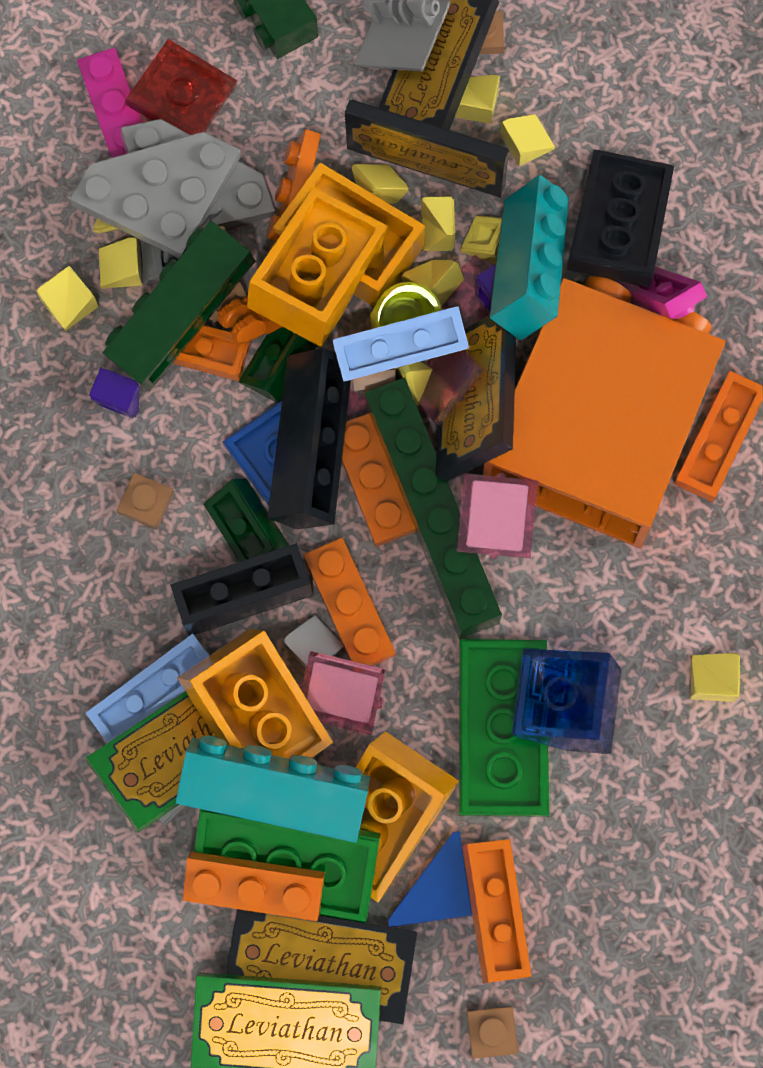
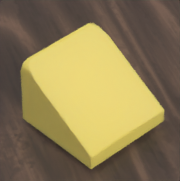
(525, 138)
(380, 181)
(483, 238)
(120, 264)

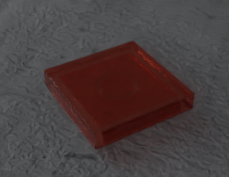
(181, 90)

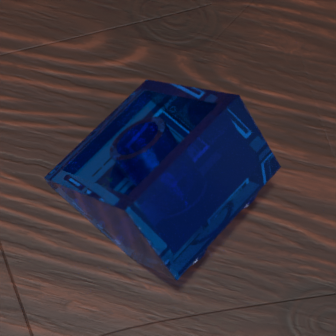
(567, 699)

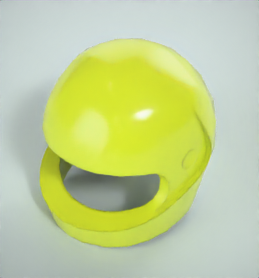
(403, 302)

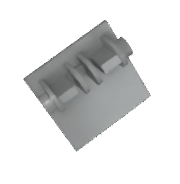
(401, 33)

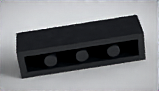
(309, 441)

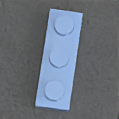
(400, 343)
(146, 691)

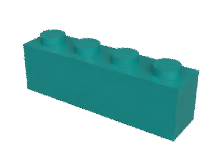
(530, 258)
(273, 788)

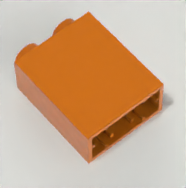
(607, 407)

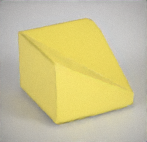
(479, 99)
(439, 223)
(438, 275)
(67, 298)
(715, 677)

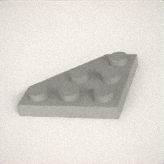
(159, 190)
(243, 196)

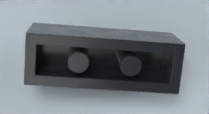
(242, 590)

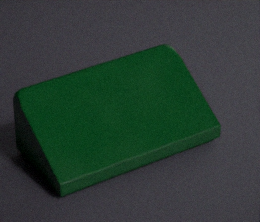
(268, 366)
(244, 520)

